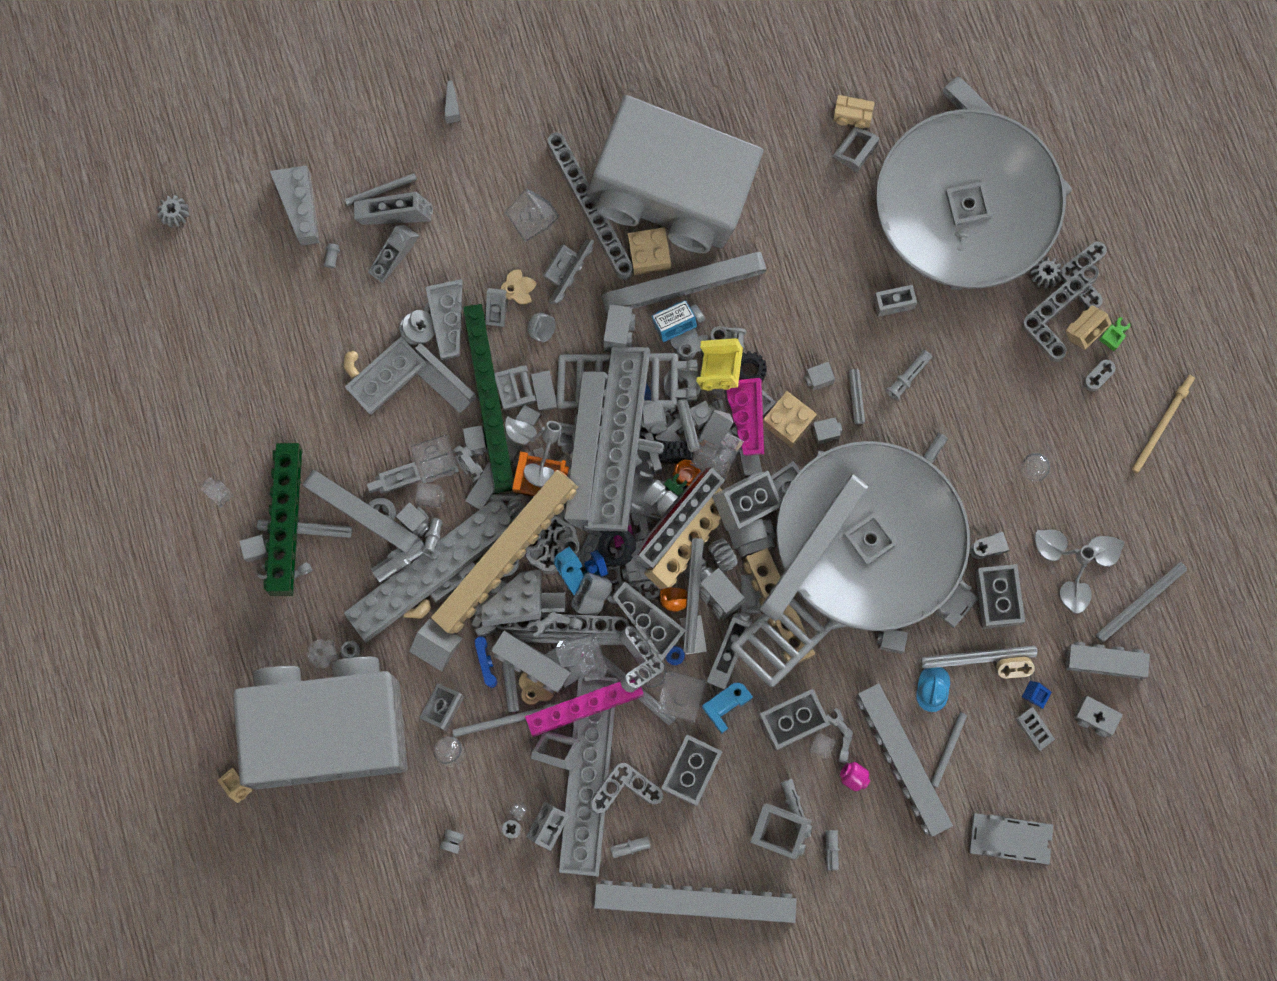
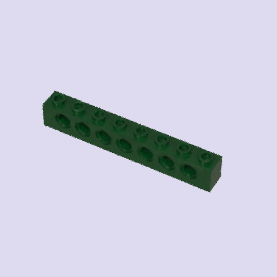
(285, 584)

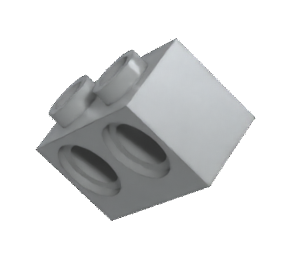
(547, 826)

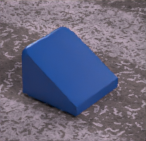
(1036, 694)

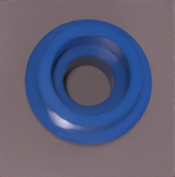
(679, 660)

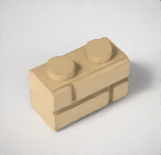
(853, 112)
(1088, 327)

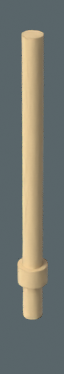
(1181, 394)

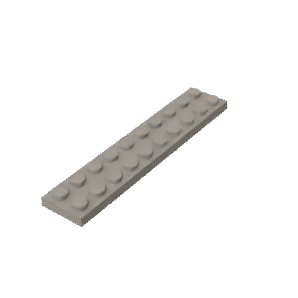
(619, 439)
(429, 572)
(584, 827)

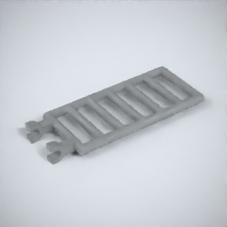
(675, 394)
(796, 656)

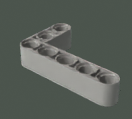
(1055, 308)

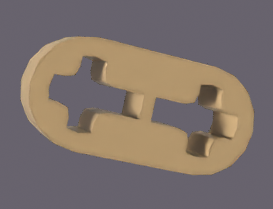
(1015, 667)

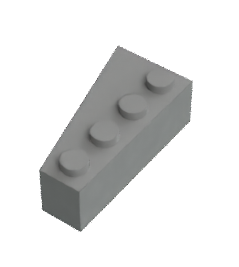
(297, 197)
(652, 623)

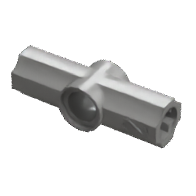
(396, 561)

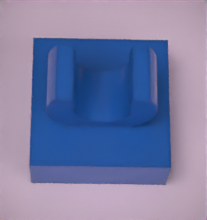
(597, 564)

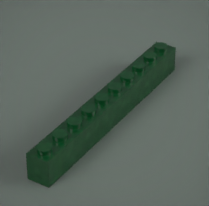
(488, 398)

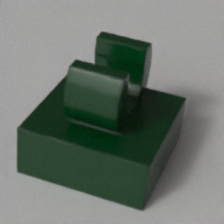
(674, 486)

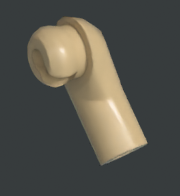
(420, 611)

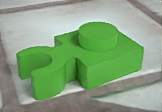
(1114, 335)

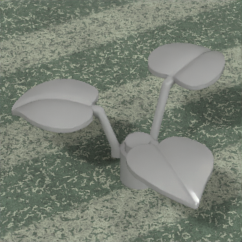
(522, 432)
(1103, 548)

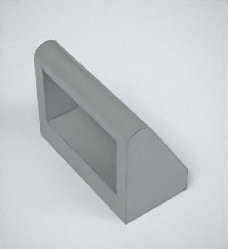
(855, 165)
(570, 760)

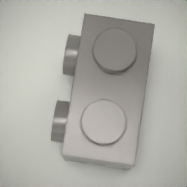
(414, 520)

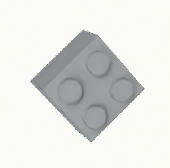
(619, 327)

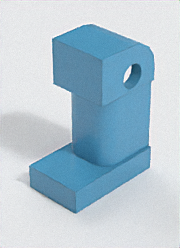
(569, 569)
(724, 703)

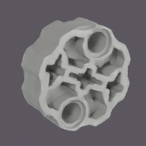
(568, 537)

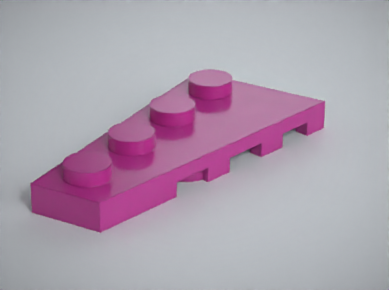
(748, 414)

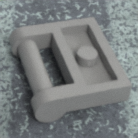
(508, 389)

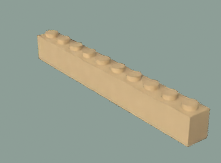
(505, 552)

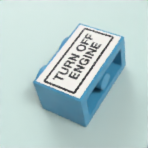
(674, 321)

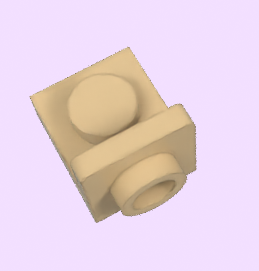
(231, 784)

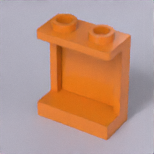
(521, 484)

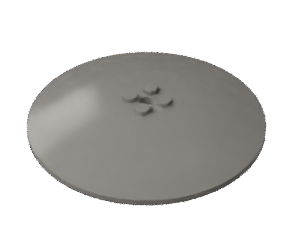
(976, 159)
(916, 530)

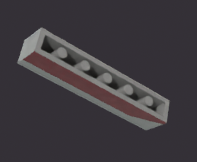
(678, 517)

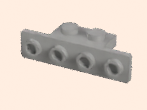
(564, 267)

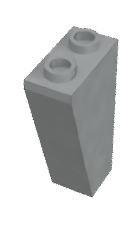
(393, 209)
(726, 656)

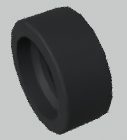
(629, 547)

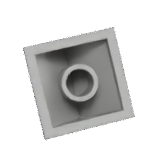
(435, 645)
(442, 707)

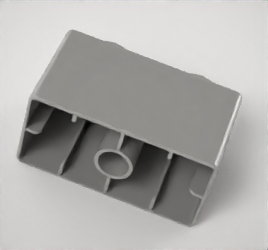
(673, 175)
(319, 727)

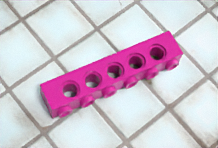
(580, 708)

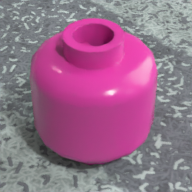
(855, 776)

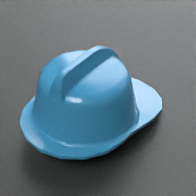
(933, 689)

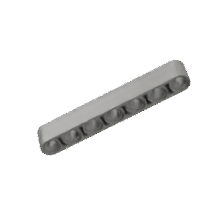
(360, 511)
(589, 619)

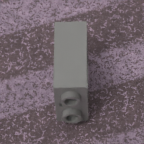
(762, 825)

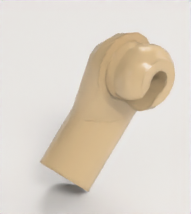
(349, 360)

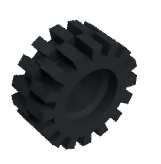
(757, 361)
(675, 452)

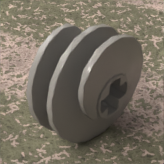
(417, 327)

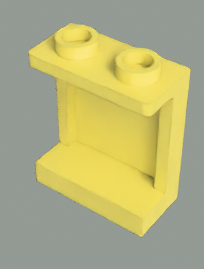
(720, 364)

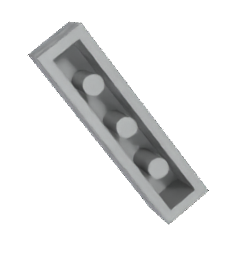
(530, 661)
(1107, 661)

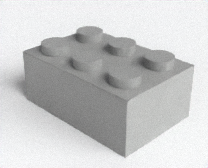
(747, 500)
(720, 594)
(999, 596)
(794, 719)
(691, 770)

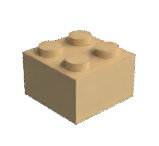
(649, 251)
(789, 419)

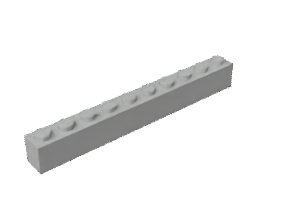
(695, 902)

